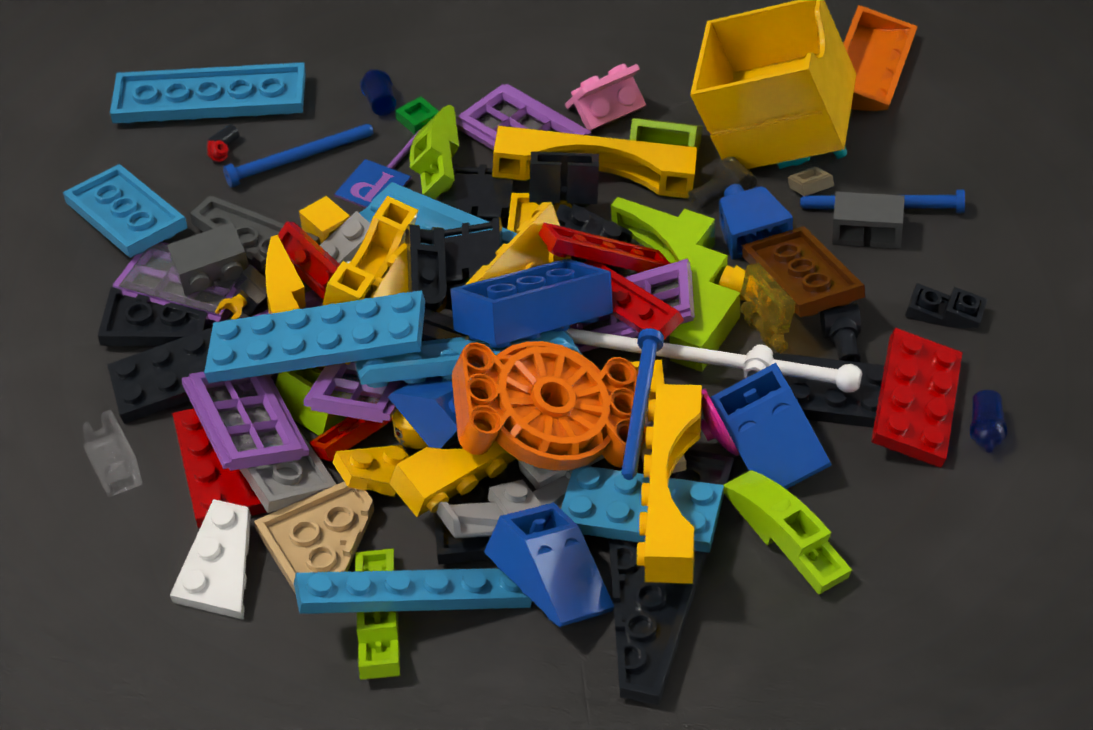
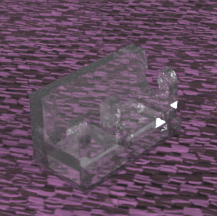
(111, 456)

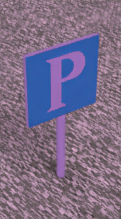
(373, 178)

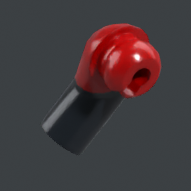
(218, 144)

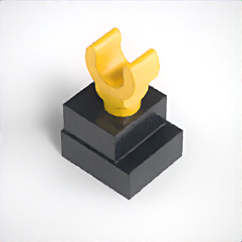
(249, 296)

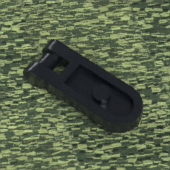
(427, 264)

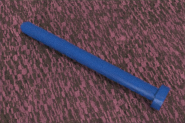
(234, 174)
(911, 201)
(650, 342)

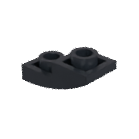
(955, 310)

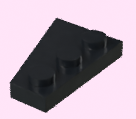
(145, 323)

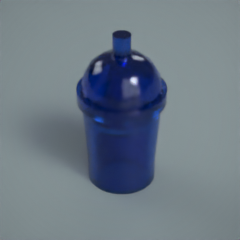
(377, 88)
(988, 422)

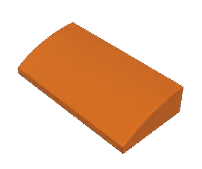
(878, 53)

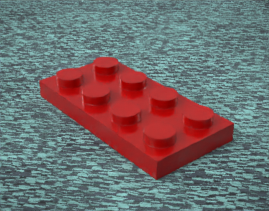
(917, 397)

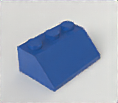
(429, 410)

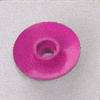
(713, 425)

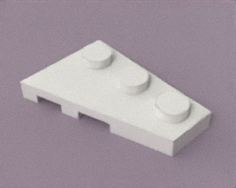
(216, 564)

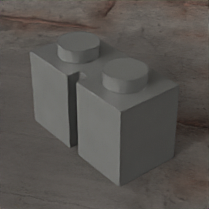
(879, 211)
(208, 258)

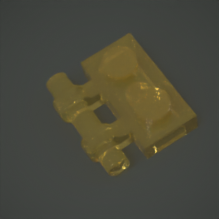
(766, 307)

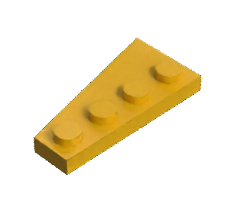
(524, 250)

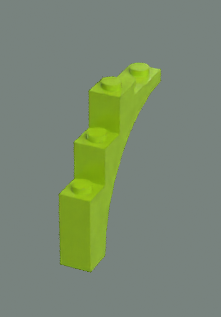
(690, 238)

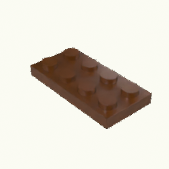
(805, 270)

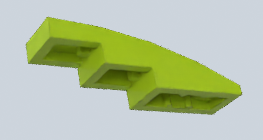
(377, 630)

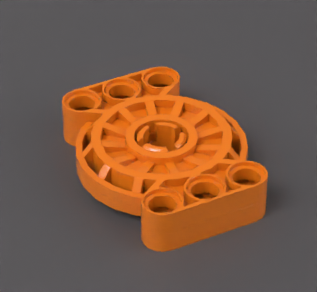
(579, 420)

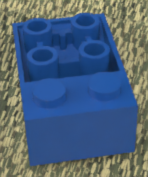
(771, 428)
(550, 563)

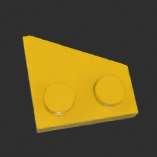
(369, 467)

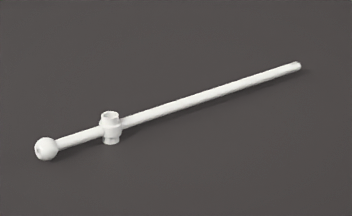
(761, 356)

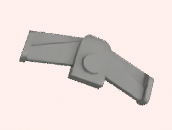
(507, 498)

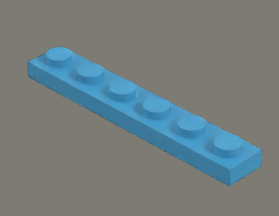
(406, 591)

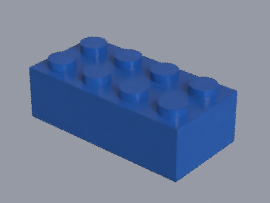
(531, 302)

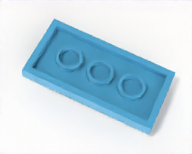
(125, 210)
(611, 506)

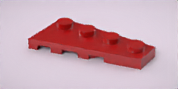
(205, 473)

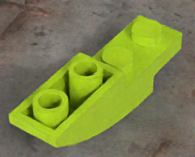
(433, 152)
(790, 524)

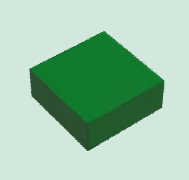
(415, 114)

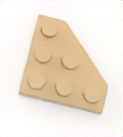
(317, 531)

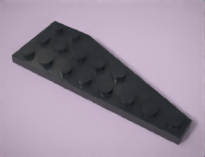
(654, 614)

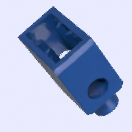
(750, 217)

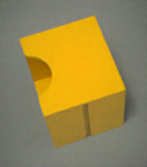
(774, 84)

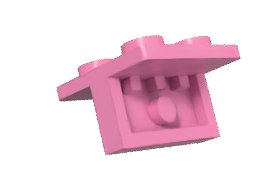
(607, 98)

